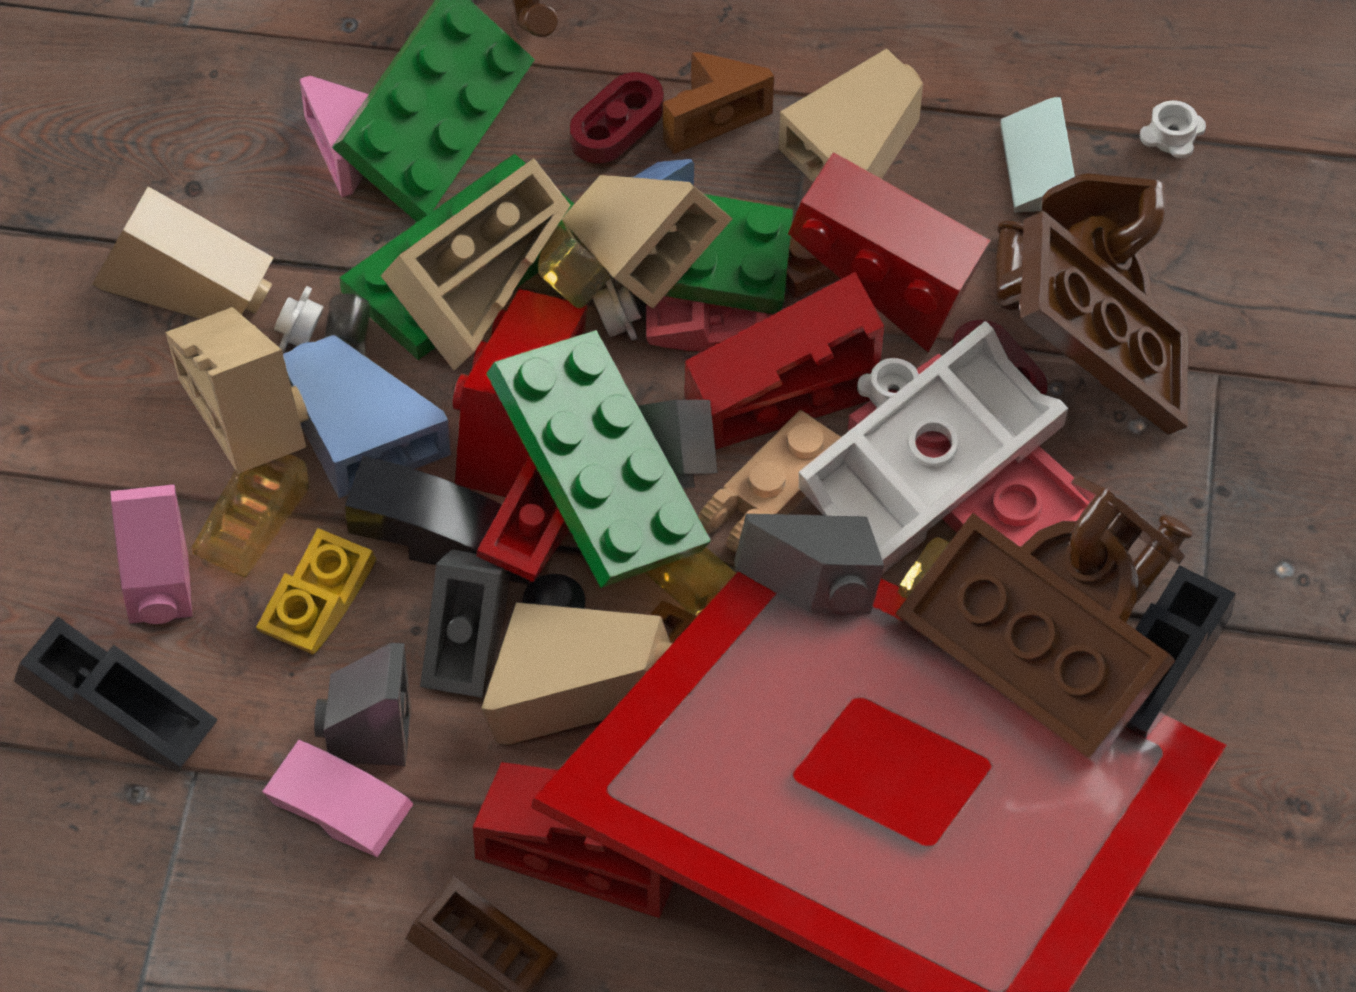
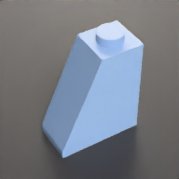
(362, 412)

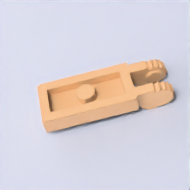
(770, 477)

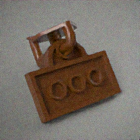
(1089, 292)
(1054, 614)

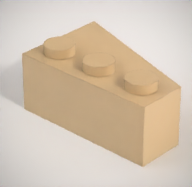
(473, 261)
(239, 388)

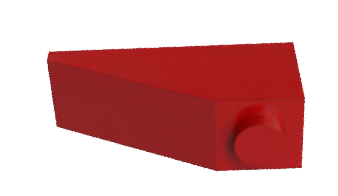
(525, 527)

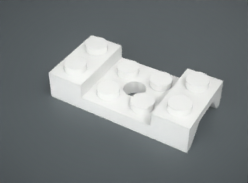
(970, 398)

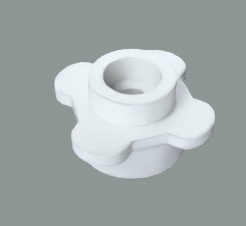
(1173, 128)
(617, 309)
(298, 320)
(886, 375)

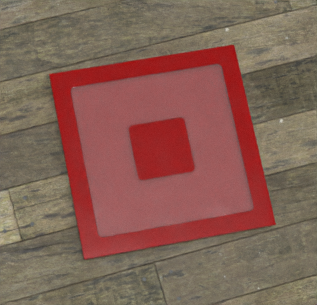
(876, 798)

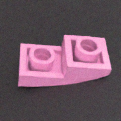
(338, 798)

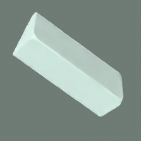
(1036, 152)

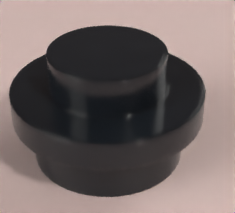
(555, 591)

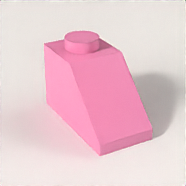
(151, 554)

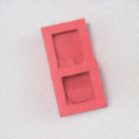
(694, 324)

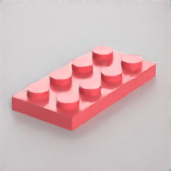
(1017, 498)

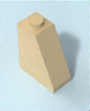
(857, 116)
(645, 230)
(183, 262)
(567, 668)

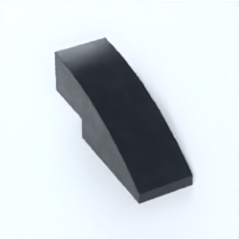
(418, 511)
(1185, 626)
(113, 696)

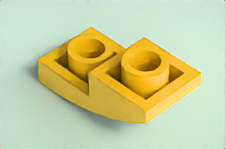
(318, 593)

